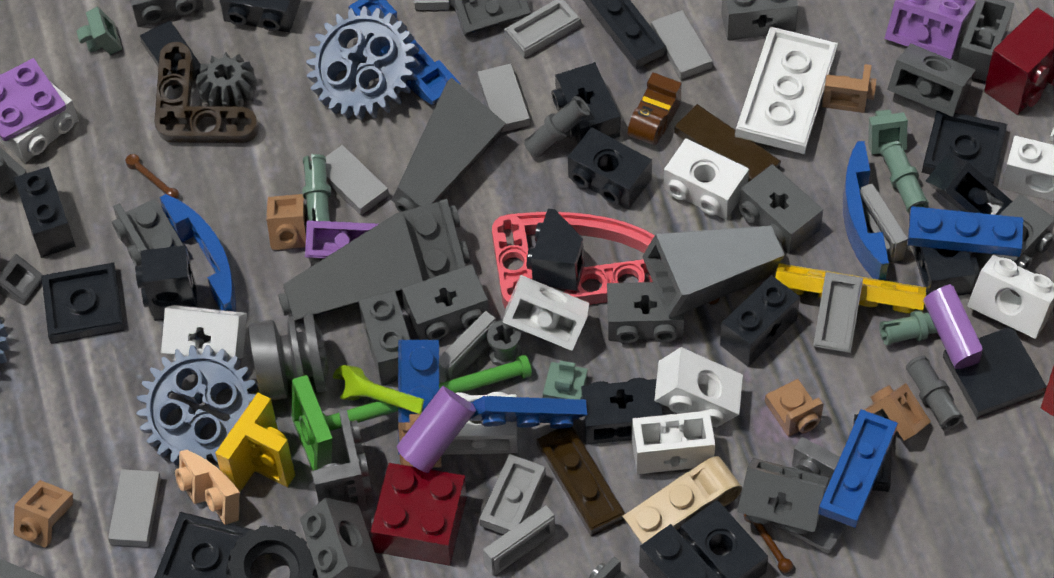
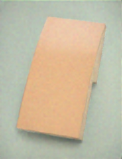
(208, 484)

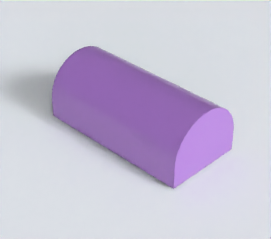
(327, 237)
(953, 327)
(435, 429)

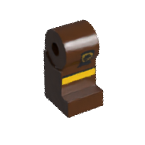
(655, 109)

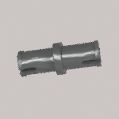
(557, 126)
(934, 392)

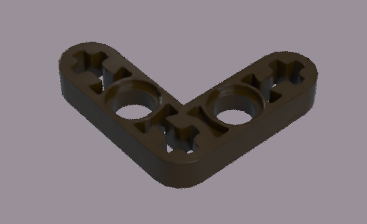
(182, 109)

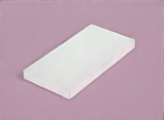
(786, 90)

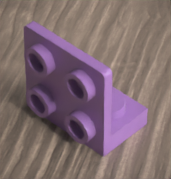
(929, 24)
(26, 99)

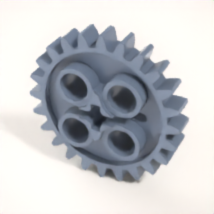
(362, 63)
(213, 376)

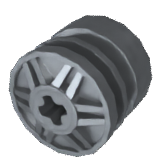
(287, 356)

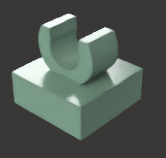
(99, 32)
(886, 128)
(565, 381)

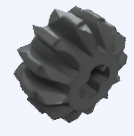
(226, 81)

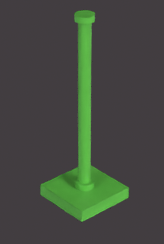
(315, 427)

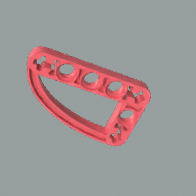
(585, 225)

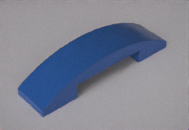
(430, 75)
(190, 224)
(868, 247)

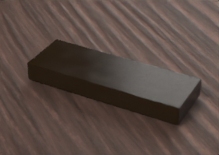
(720, 138)
(580, 480)

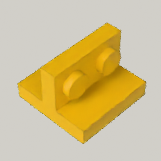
(256, 446)

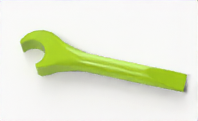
(359, 386)

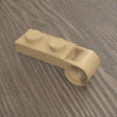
(684, 498)

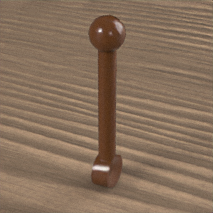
(133, 162)
(784, 564)

